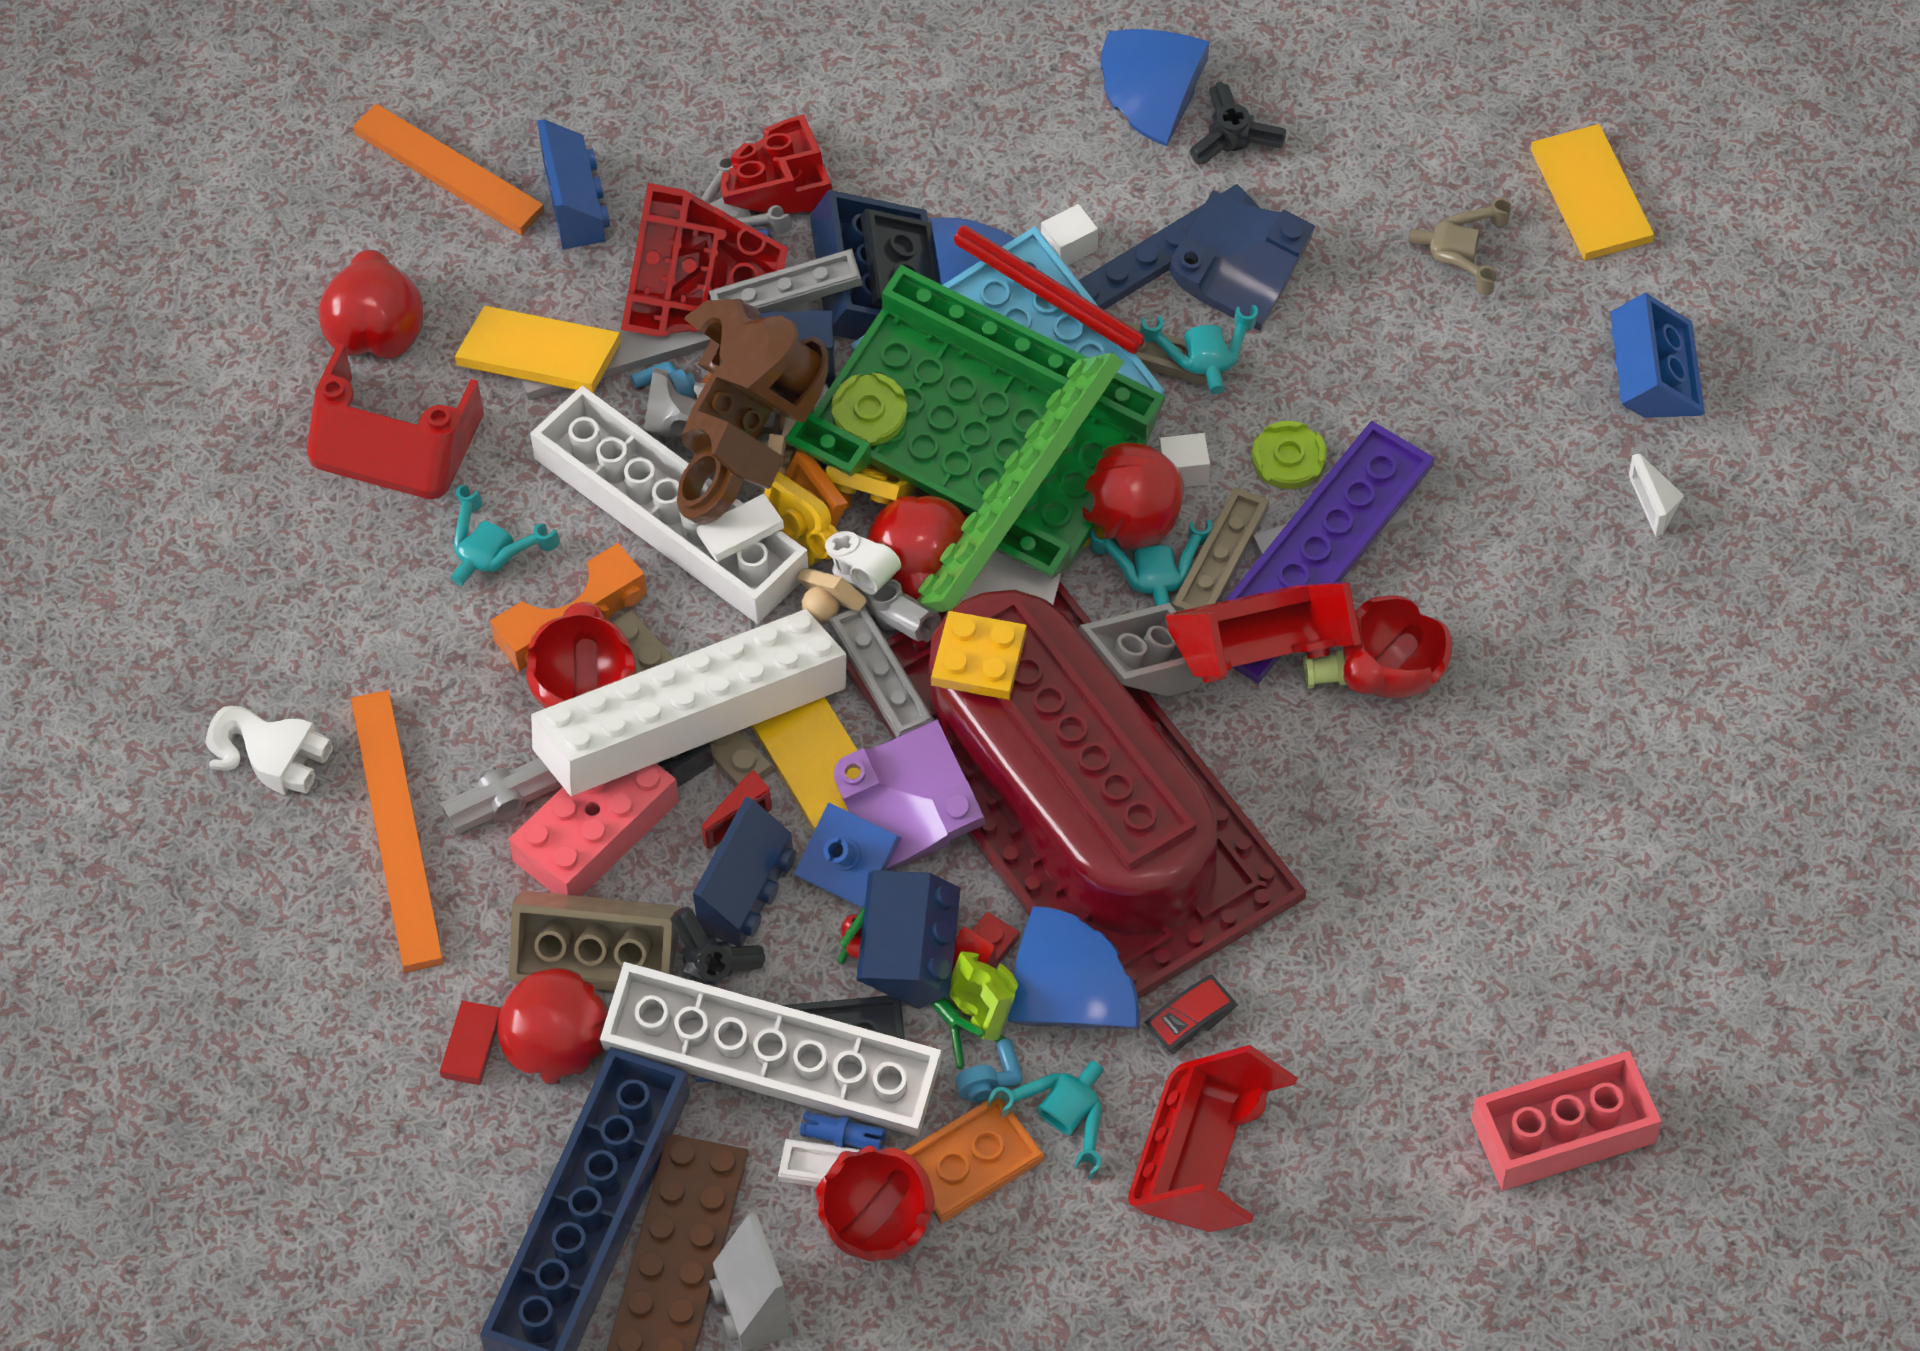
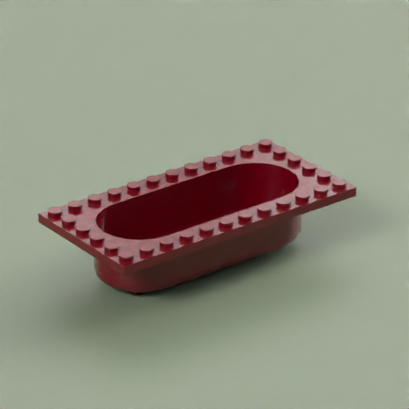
(1099, 797)

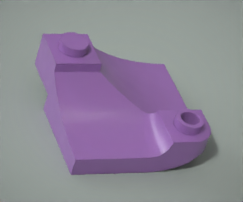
(911, 791)

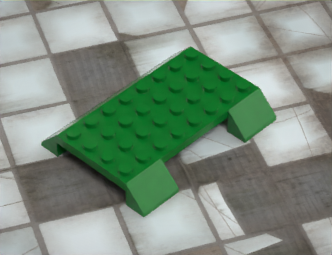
(970, 398)

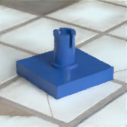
(844, 853)

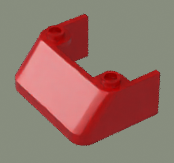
(386, 450)
(1264, 627)
(1195, 1133)

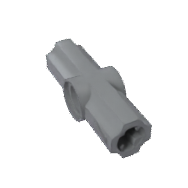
(901, 612)
(499, 796)

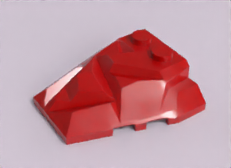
(684, 254)

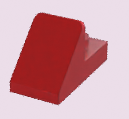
(988, 938)

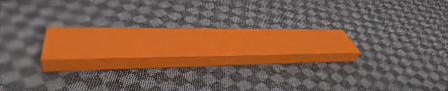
(396, 832)

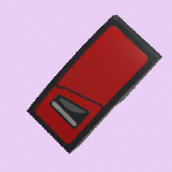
(1189, 1012)

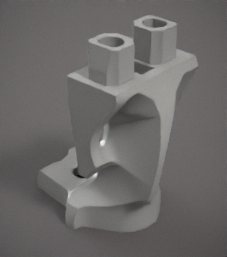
(669, 407)

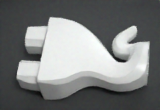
(274, 748)

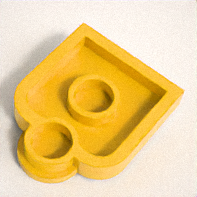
(803, 515)

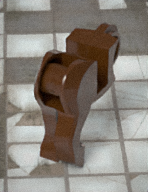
(754, 372)

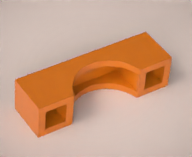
(611, 585)

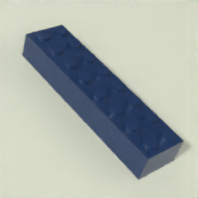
(588, 1206)

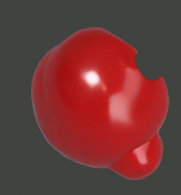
(371, 308)
(918, 534)
(1398, 650)
(577, 655)

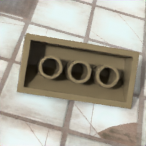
(589, 936)

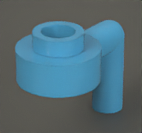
(681, 382)
(979, 1081)

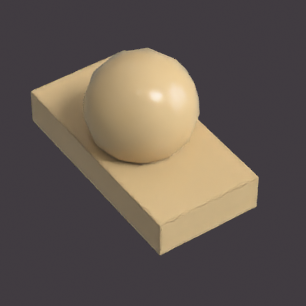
(827, 594)

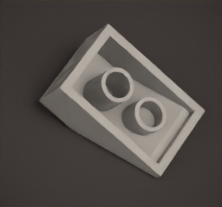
(1142, 651)
(750, 1288)

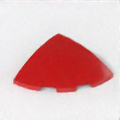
(778, 170)

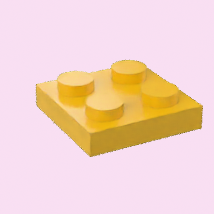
(873, 480)
(978, 655)

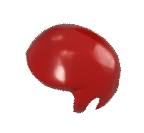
(1135, 495)
(552, 1024)
(875, 1203)

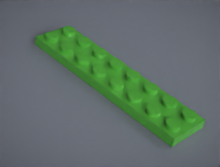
(1021, 479)

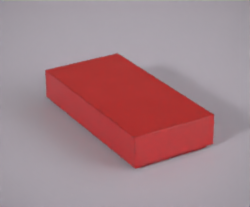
(470, 1043)

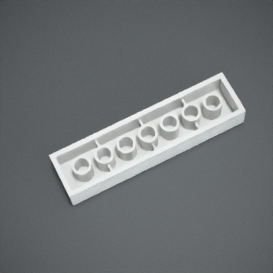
(638, 486)
(688, 702)
(772, 1049)

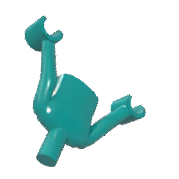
(1205, 347)
(489, 545)
(1154, 565)
(1064, 1106)

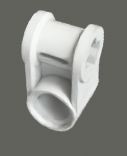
(862, 561)

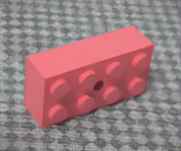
(585, 834)
(1565, 1120)

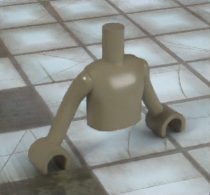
(1458, 244)

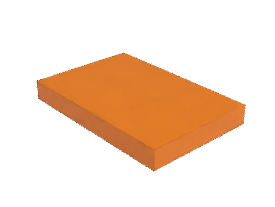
(975, 1157)

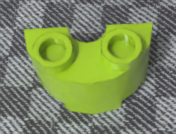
(983, 993)

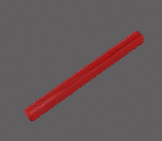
(1049, 289)

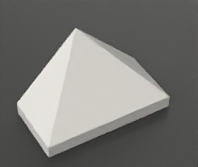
(1655, 493)

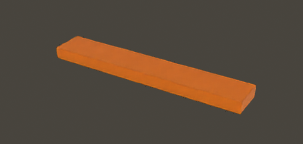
(448, 169)

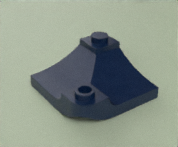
(1240, 256)

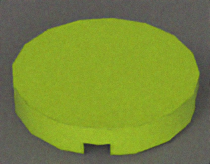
(870, 407)
(1287, 466)

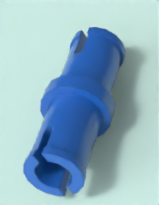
(842, 1131)

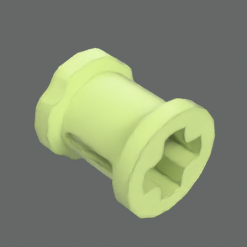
(1324, 669)

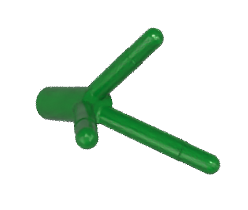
(957, 1022)

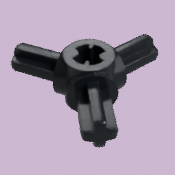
(1233, 128)
(702, 945)

